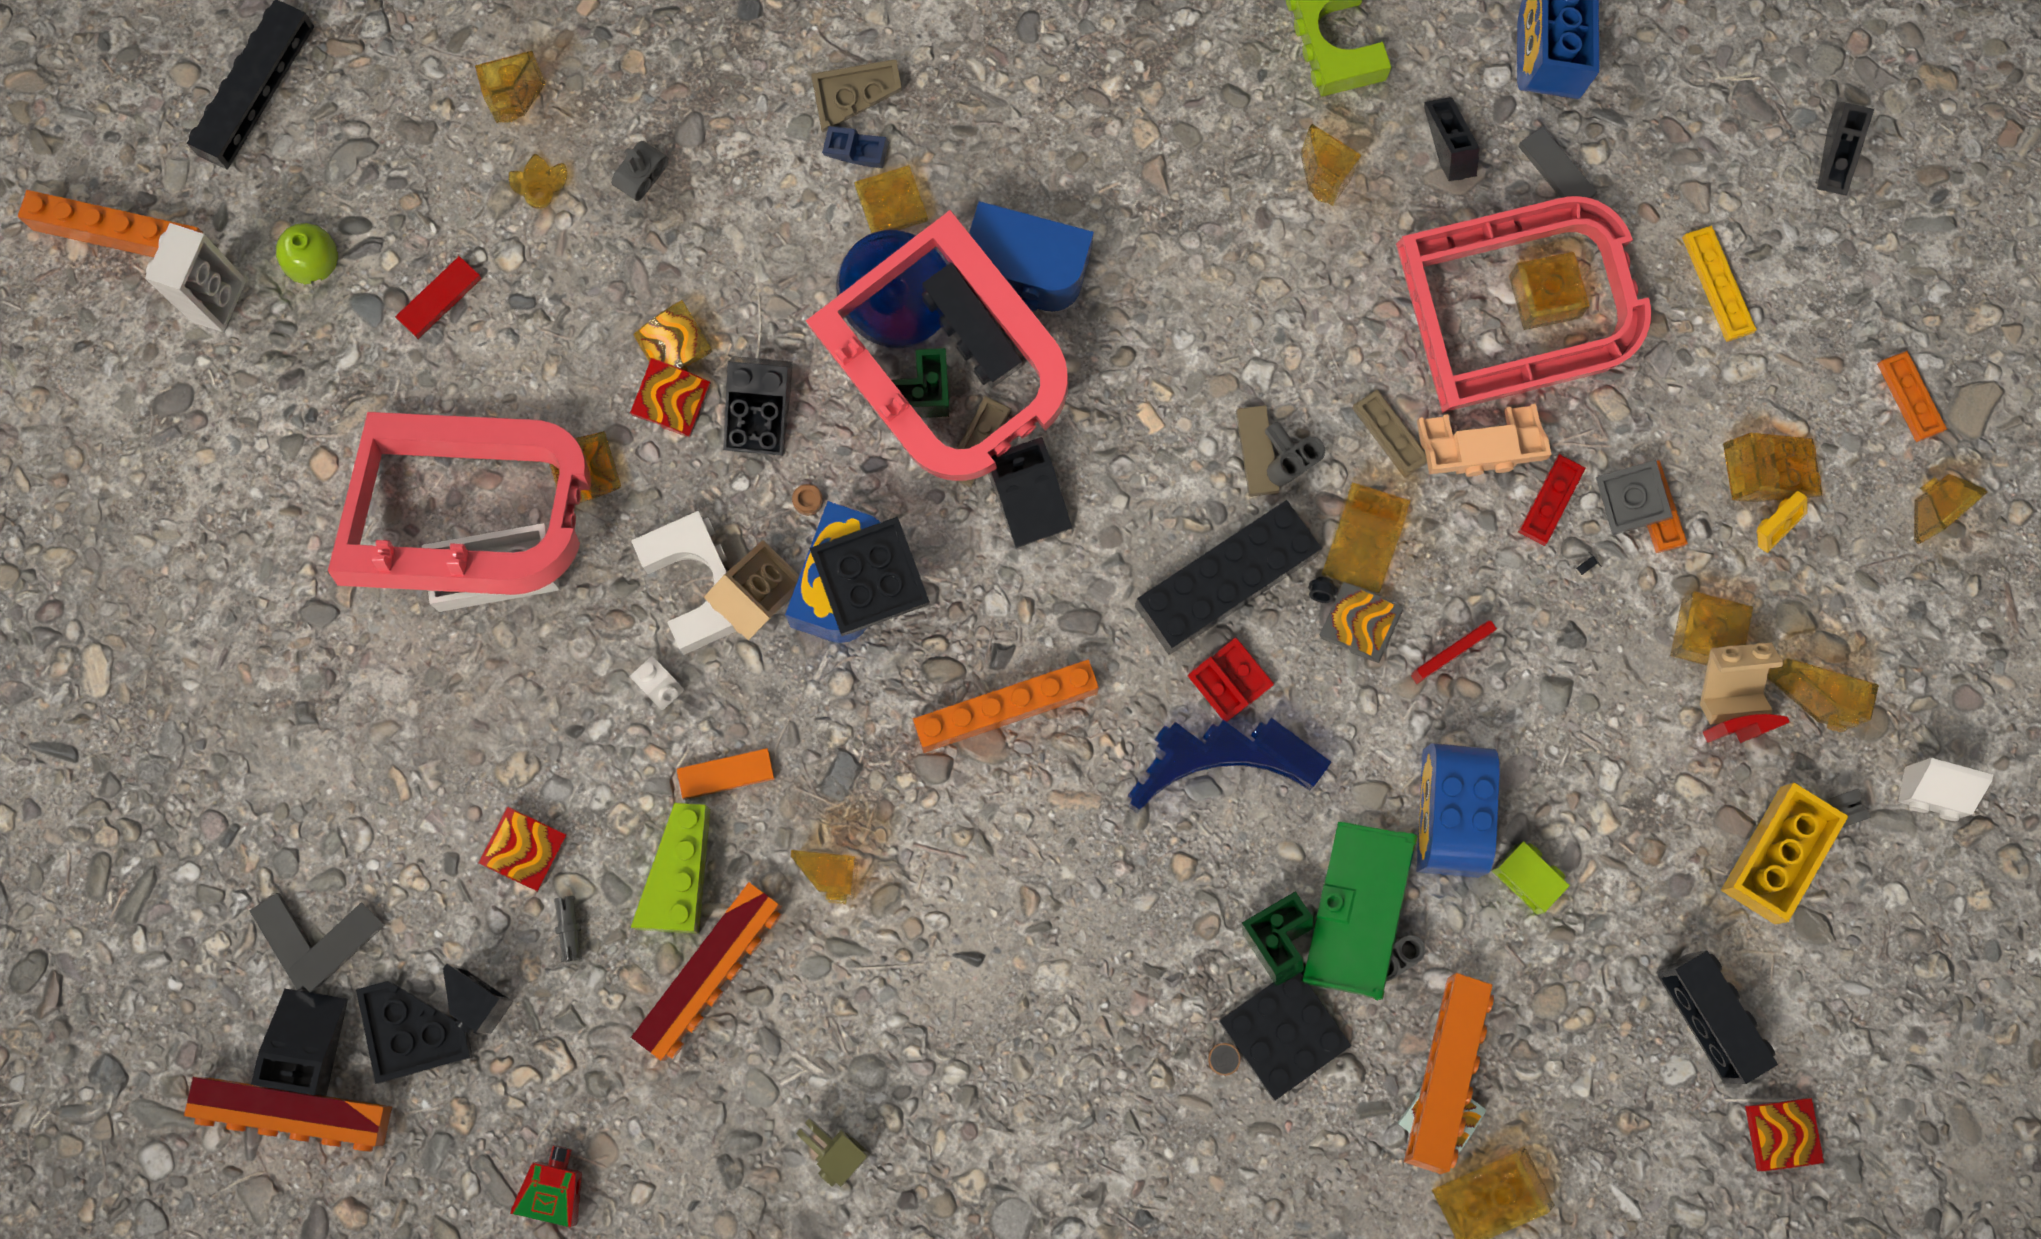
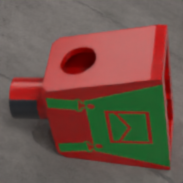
(551, 1191)

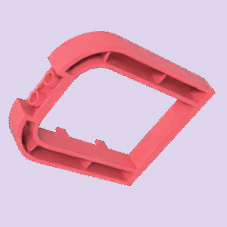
(1509, 229)
(1002, 304)
(457, 567)

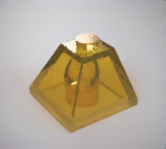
(1942, 504)

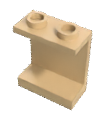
(1737, 681)

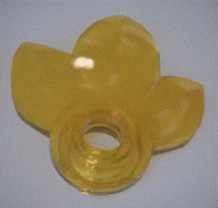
(538, 178)

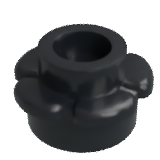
(1322, 589)

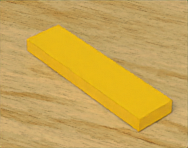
(1719, 283)

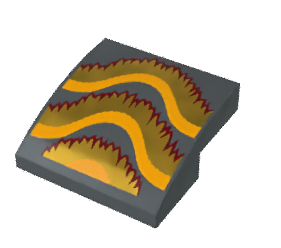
(1361, 622)

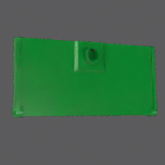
(1360, 910)

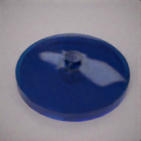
(896, 312)

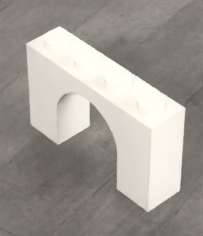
(689, 540)

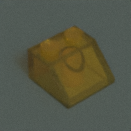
(510, 85)
(1327, 165)
(830, 874)

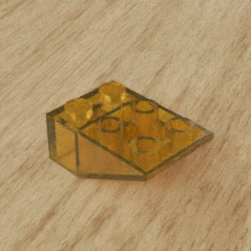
(1771, 467)
(1365, 537)

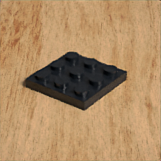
(869, 576)
(1284, 1034)

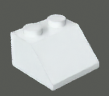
(1943, 788)

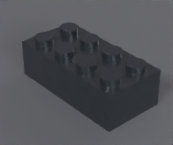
(971, 325)
(1717, 1018)

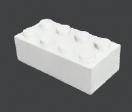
(195, 277)
(508, 540)

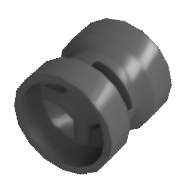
(1856, 812)

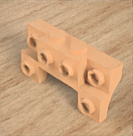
(1484, 448)

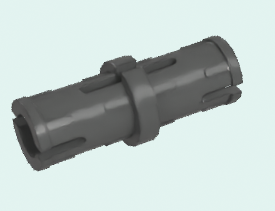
(567, 929)

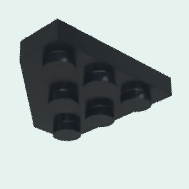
(407, 1033)

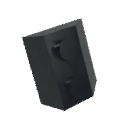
(473, 1001)

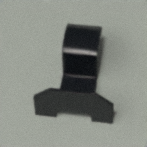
(1587, 565)

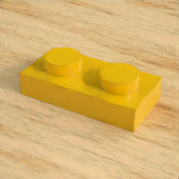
(1782, 521)

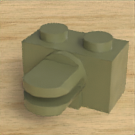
(840, 1156)

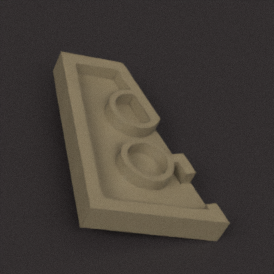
(853, 90)

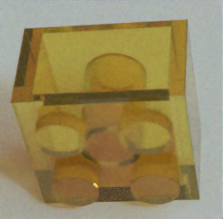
(1549, 290)
(1707, 624)

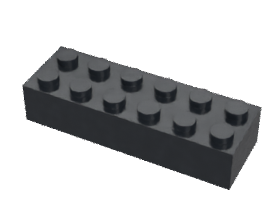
(1227, 577)

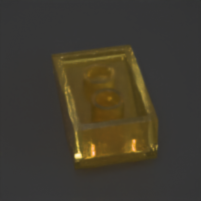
(1825, 694)
(1494, 1197)

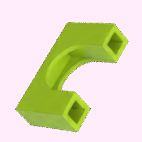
(1332, 67)

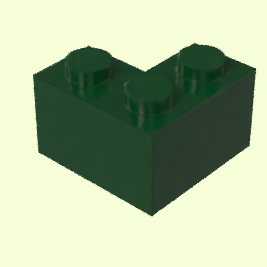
(930, 389)
(1272, 934)

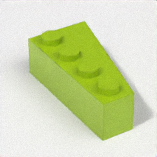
(676, 878)

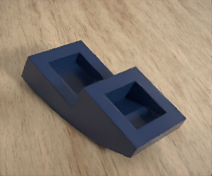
(854, 148)

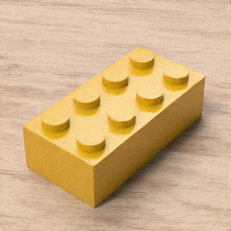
(1784, 853)

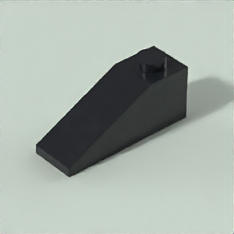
(1452, 139)
(1843, 146)

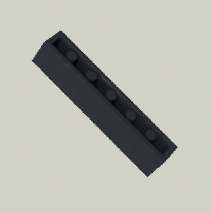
(250, 84)

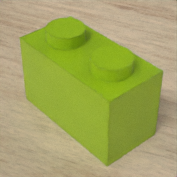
(1531, 877)

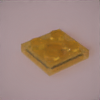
(891, 200)

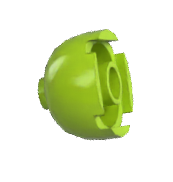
(306, 253)

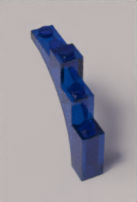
(1272, 750)

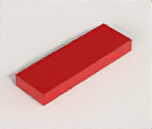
(438, 297)
(1551, 500)
(1453, 651)

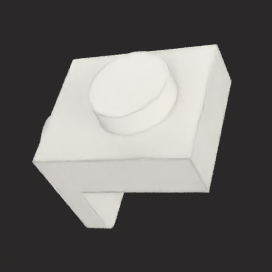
(657, 683)

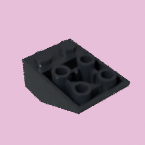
(757, 405)
(1029, 493)
(301, 1043)

